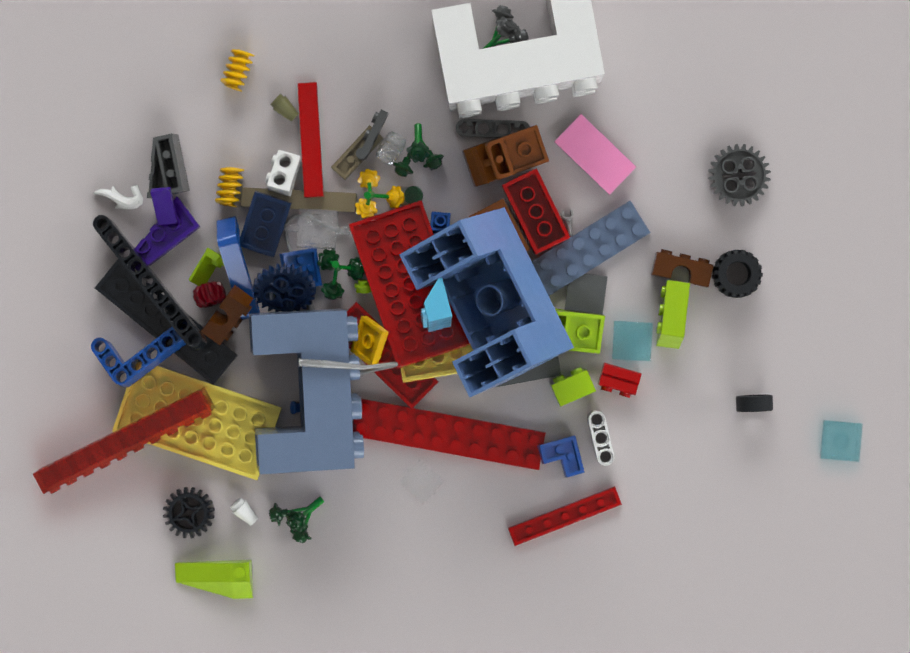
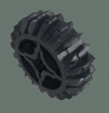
(193, 519)

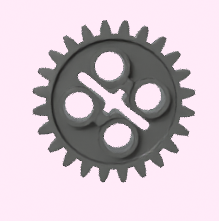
(737, 158)

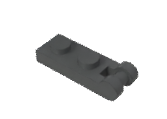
(371, 135)

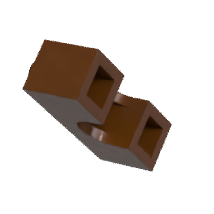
(699, 271)
(234, 305)

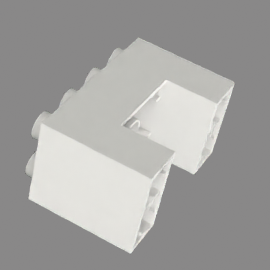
(521, 68)

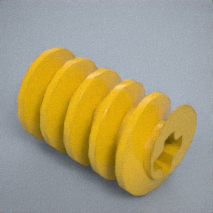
(236, 69)
(229, 186)

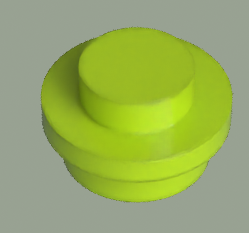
(362, 286)

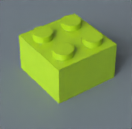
(573, 386)

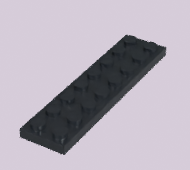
(129, 297)

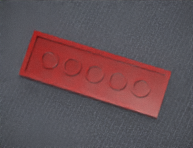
(409, 392)

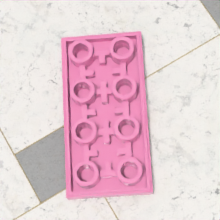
(595, 154)

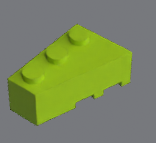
(672, 314)

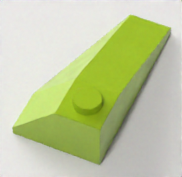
(224, 578)

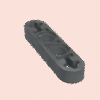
(493, 124)

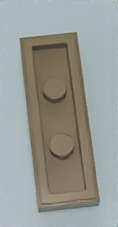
(348, 161)

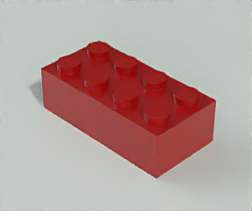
(535, 211)

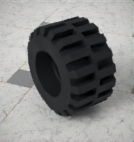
(749, 262)

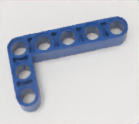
(229, 245)
(142, 356)

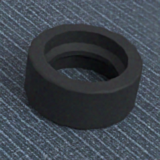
(754, 403)

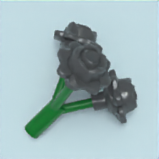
(506, 27)

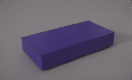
(164, 205)

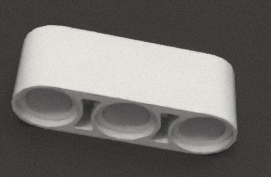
(600, 428)

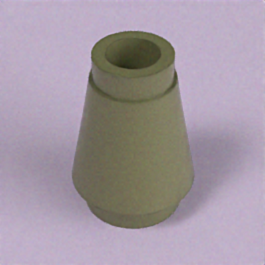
(284, 107)

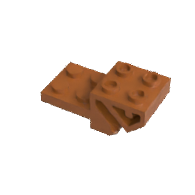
(505, 156)

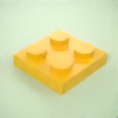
(370, 341)

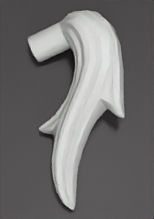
(122, 201)

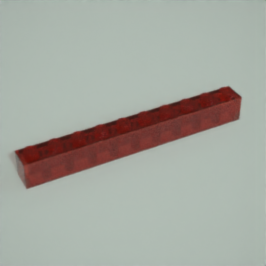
(124, 440)

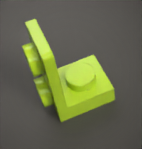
(206, 267)

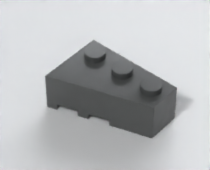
(167, 165)

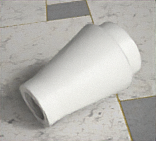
(243, 511)

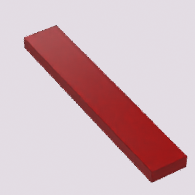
(310, 140)
(564, 516)

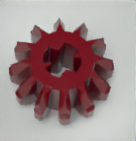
(209, 294)

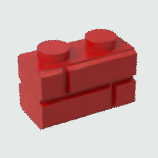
(619, 379)

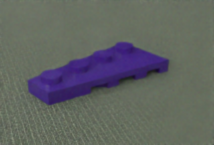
(167, 236)

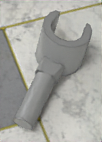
(568, 222)

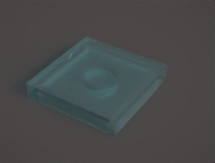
(632, 341)
(841, 440)

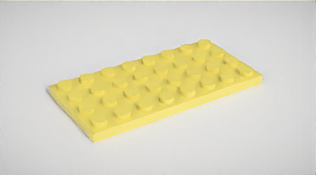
(220, 439)

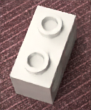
(288, 173)

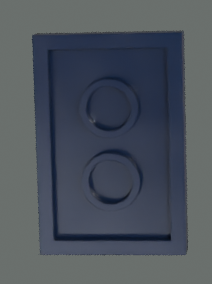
(264, 223)

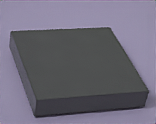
(586, 294)

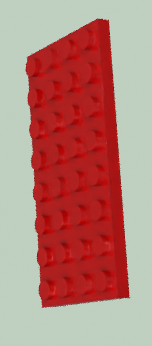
(396, 298)

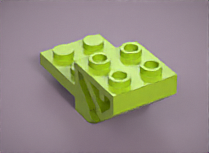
(583, 330)

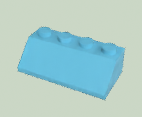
(436, 308)

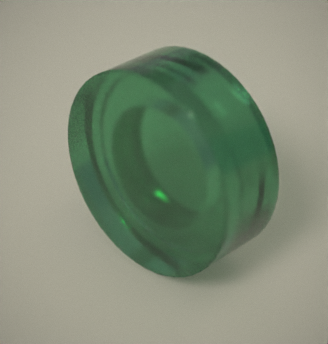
(413, 194)

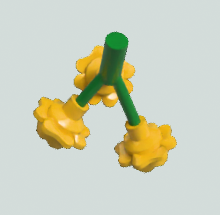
(367, 207)

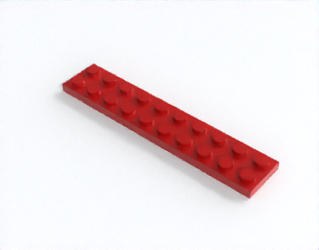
(450, 434)

